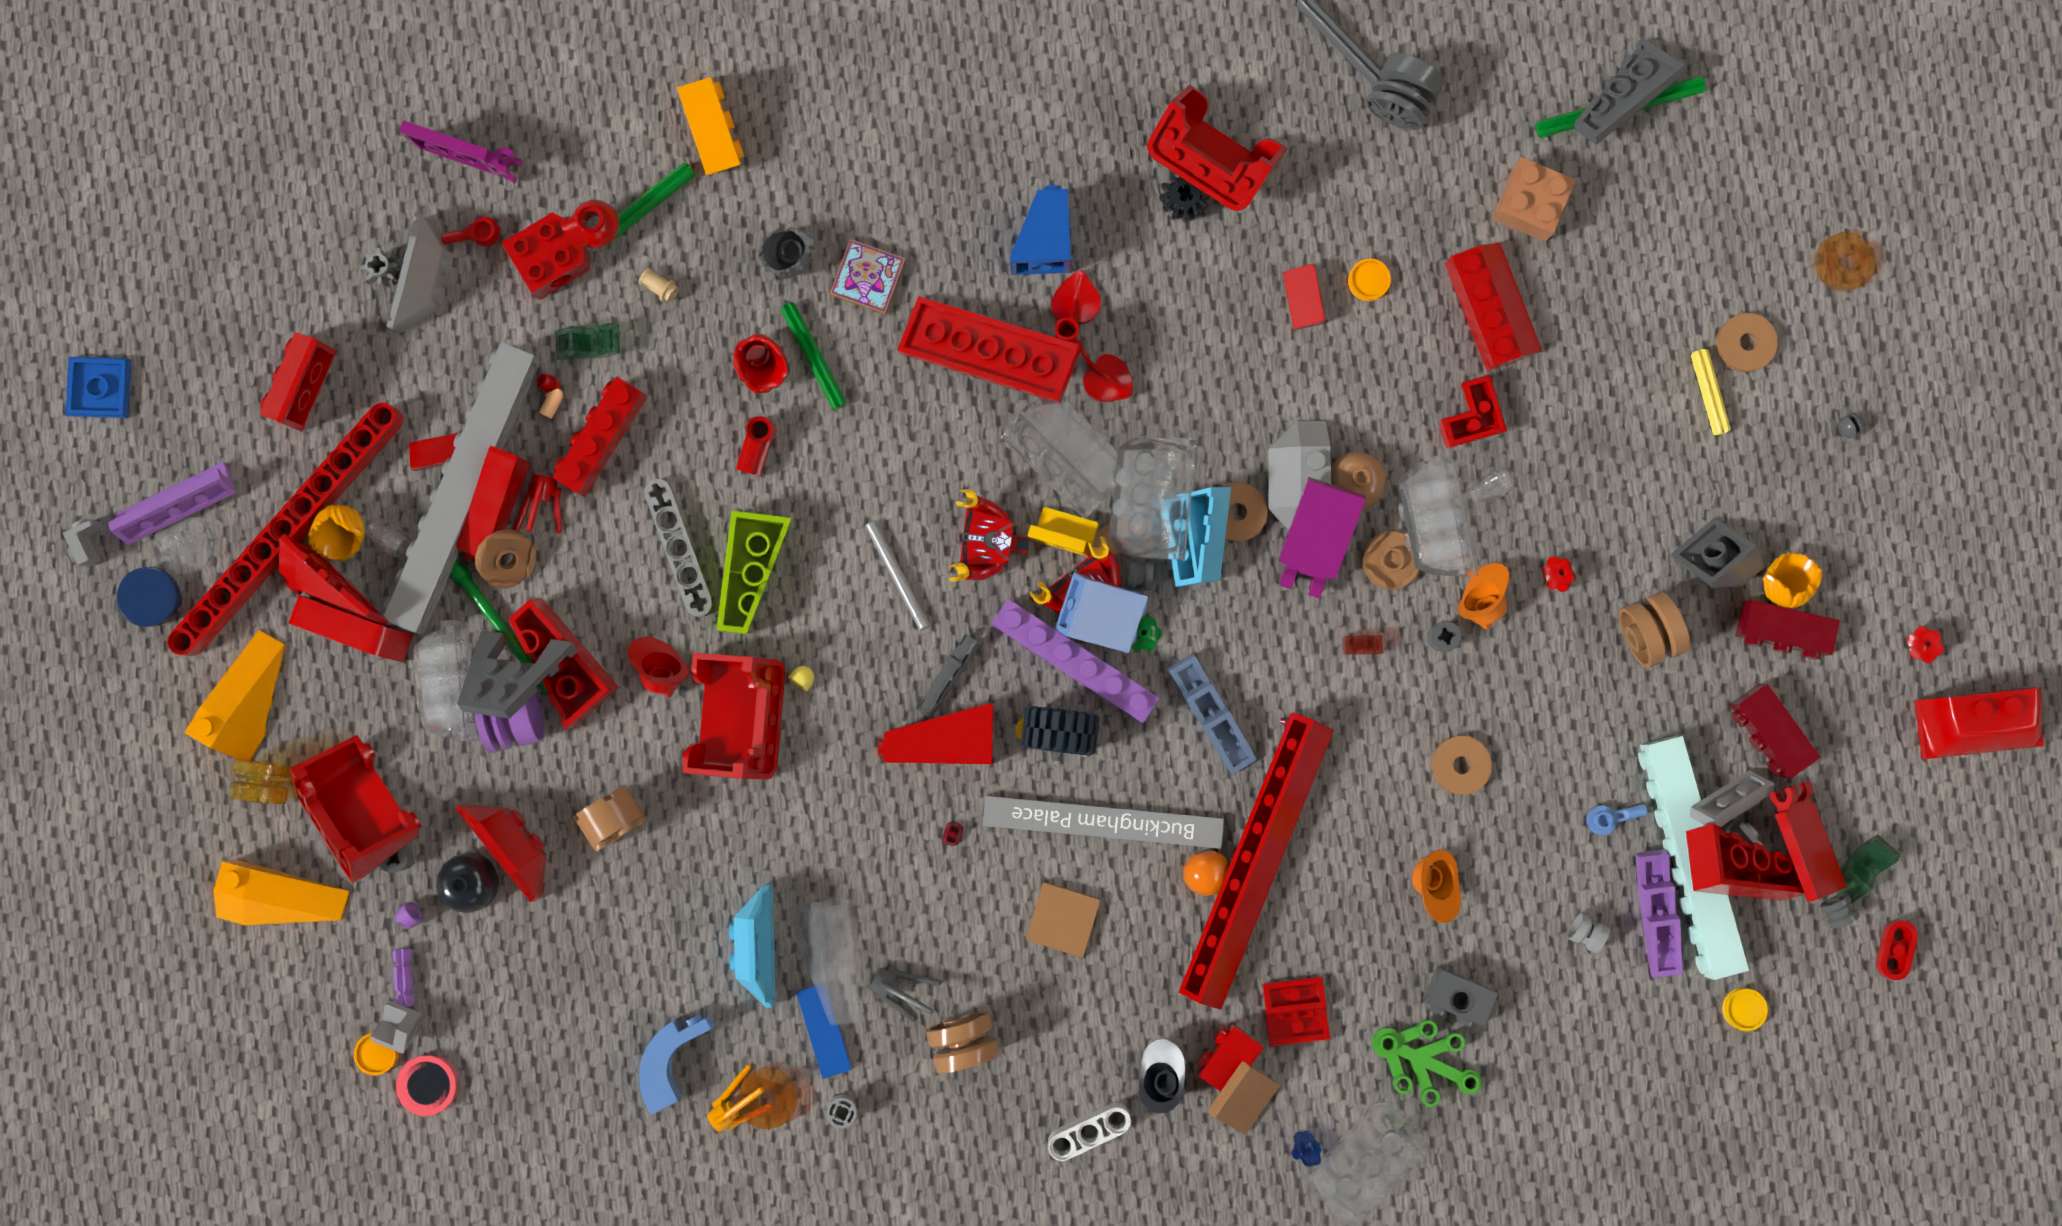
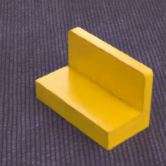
(1064, 531)

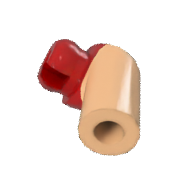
(552, 393)

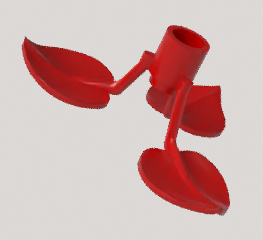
(1080, 302)

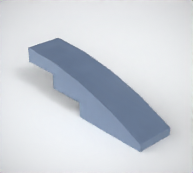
(1212, 714)

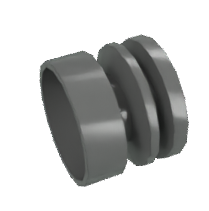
(1405, 91)

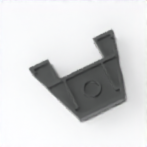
(504, 686)

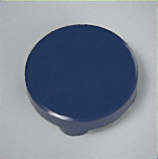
(148, 597)

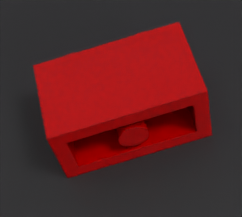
(1230, 1050)

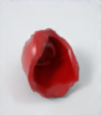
(760, 363)

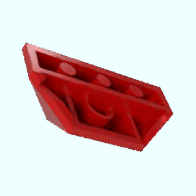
(509, 844)

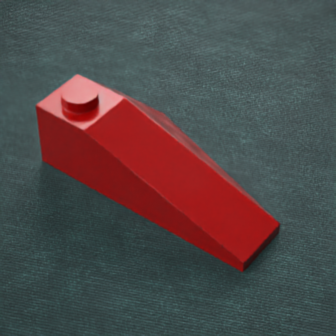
(320, 579)

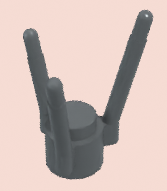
(887, 986)

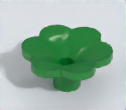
(1153, 634)

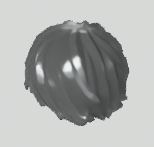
(797, 250)

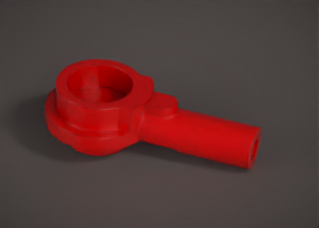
(483, 231)

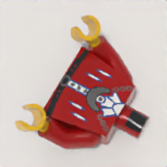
(986, 539)
(1098, 566)

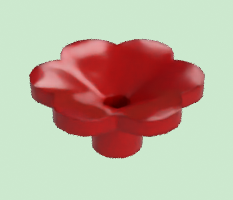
(1558, 573)
(1925, 644)

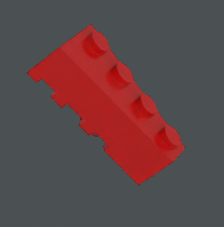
(580, 681)
(1739, 868)

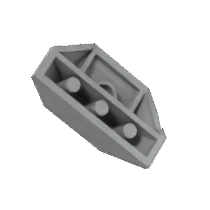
(420, 277)
(1293, 458)

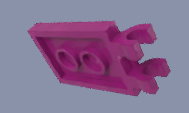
(462, 151)
(1319, 534)

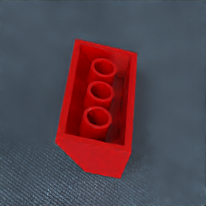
(1492, 305)

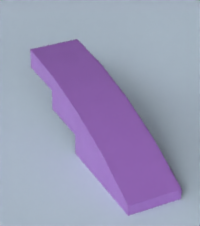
(1659, 913)

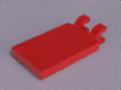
(1807, 842)

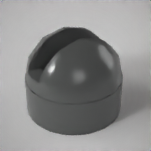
(1847, 427)

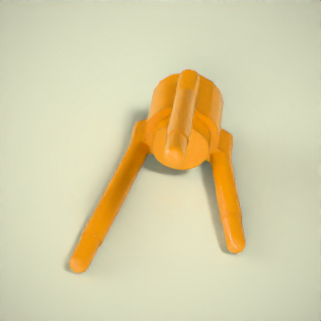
(725, 1114)

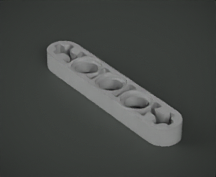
(668, 537)

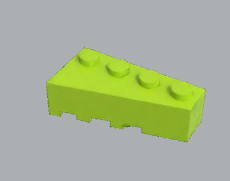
(749, 560)

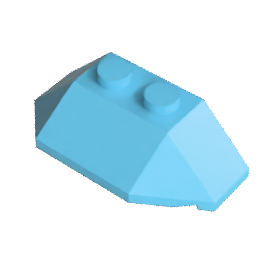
(754, 946)

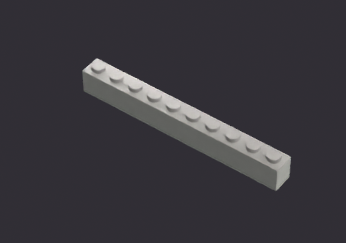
(435, 548)

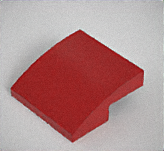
(1295, 1012)

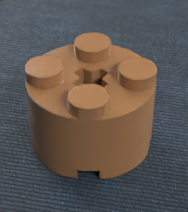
(610, 818)

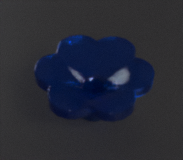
(1306, 1149)

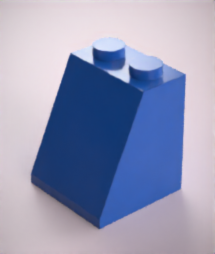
(1045, 235)

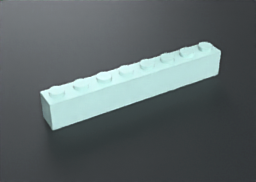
(1709, 914)

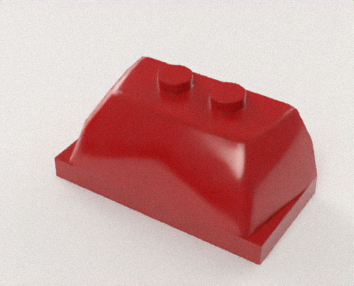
(1980, 722)

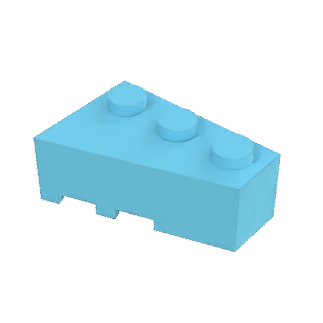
(1204, 538)

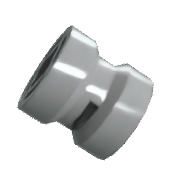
(1588, 933)
(840, 1106)

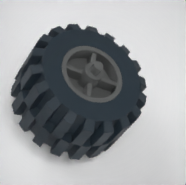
(1060, 730)

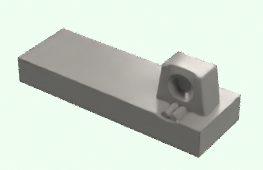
(1732, 799)

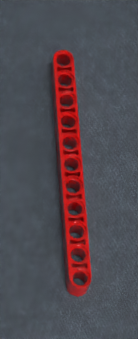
(301, 524)

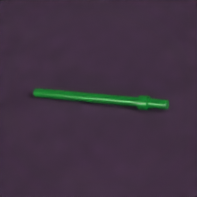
(461, 575)

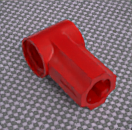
(754, 449)

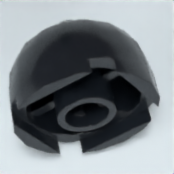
(467, 882)

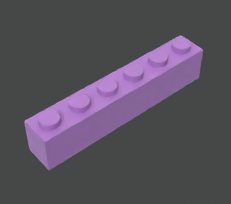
(1075, 661)

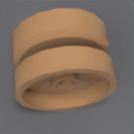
(1654, 629)
(963, 1042)

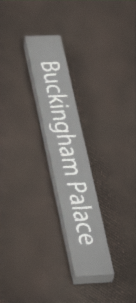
(1103, 822)

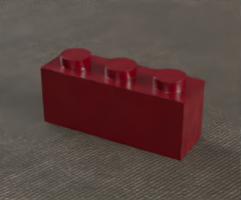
(1787, 629)
(1773, 731)

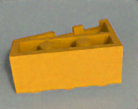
(710, 125)

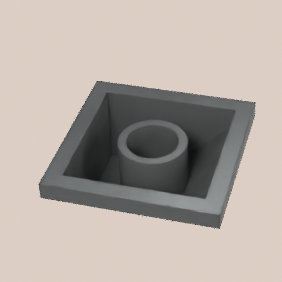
(1720, 556)

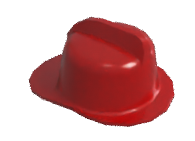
(658, 665)

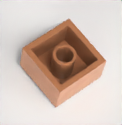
(1533, 199)

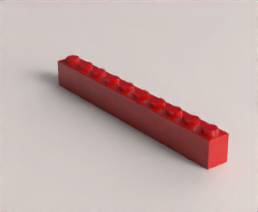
(1256, 861)

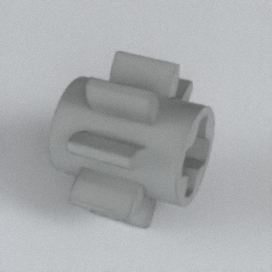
(386, 273)

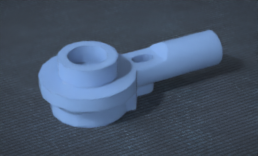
(1603, 819)

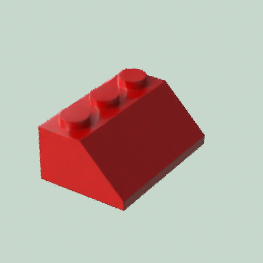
(297, 381)

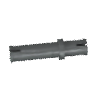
(945, 680)

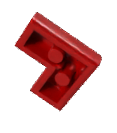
(1481, 420)

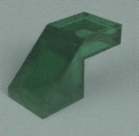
(587, 343)
(1864, 865)

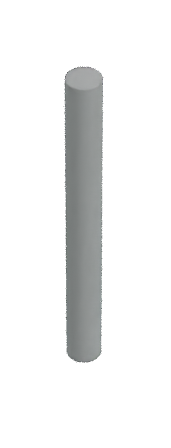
(897, 575)

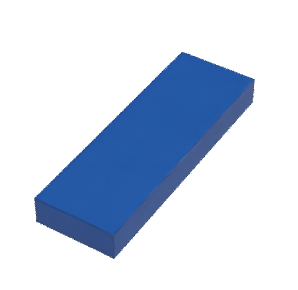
(825, 1038)

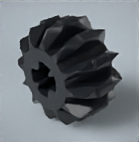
(1173, 202)

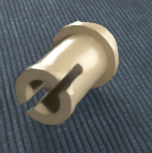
(663, 288)

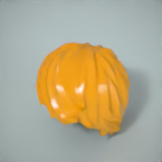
(337, 532)
(1792, 580)

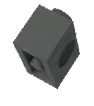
(1478, 999)

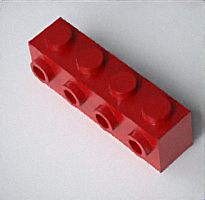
(600, 436)

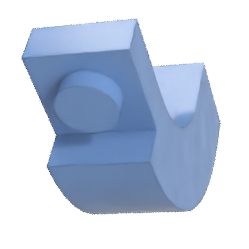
(655, 1071)

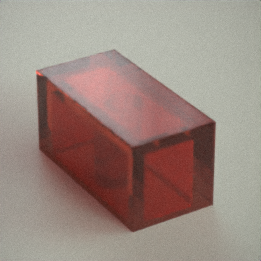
(1362, 645)

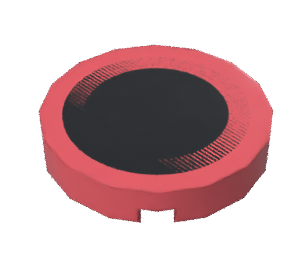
(427, 1085)

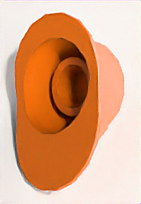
(1485, 595)
(1439, 885)

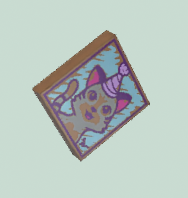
(867, 277)

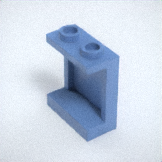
(1101, 613)

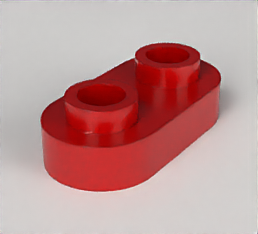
(1900, 950)

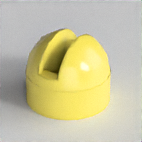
(802, 677)

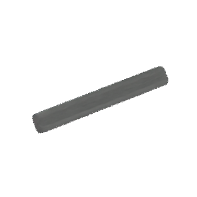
(1340, 39)

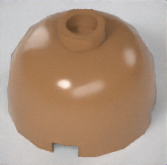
(1360, 474)

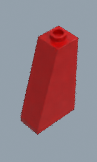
(493, 498)
(948, 739)

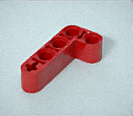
(350, 629)

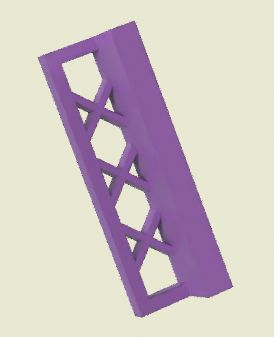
(173, 504)

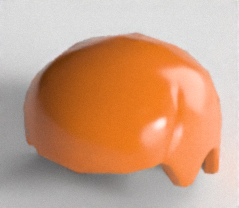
(1205, 872)

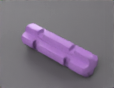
(403, 977)

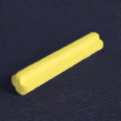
(1710, 392)

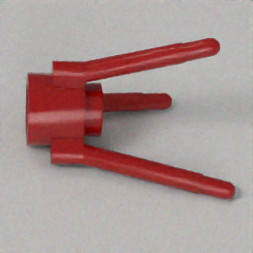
(542, 490)

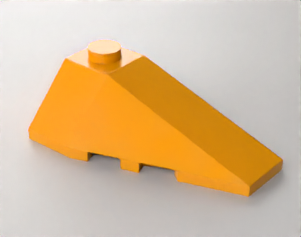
(239, 705)
(267, 896)

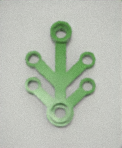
(1422, 1058)

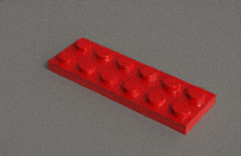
(989, 349)

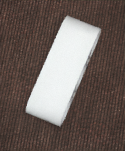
(1081, 1144)

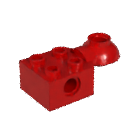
(555, 247)

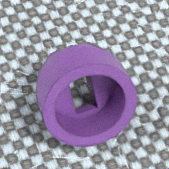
(409, 915)

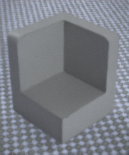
(397, 1027)

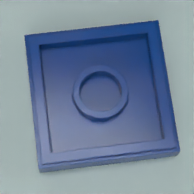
(98, 387)

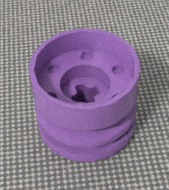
(524, 725)

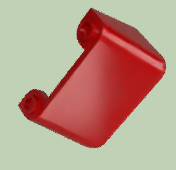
(1208, 156)
(737, 717)
(352, 807)

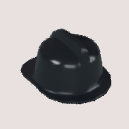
(1162, 1076)

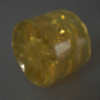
(260, 781)

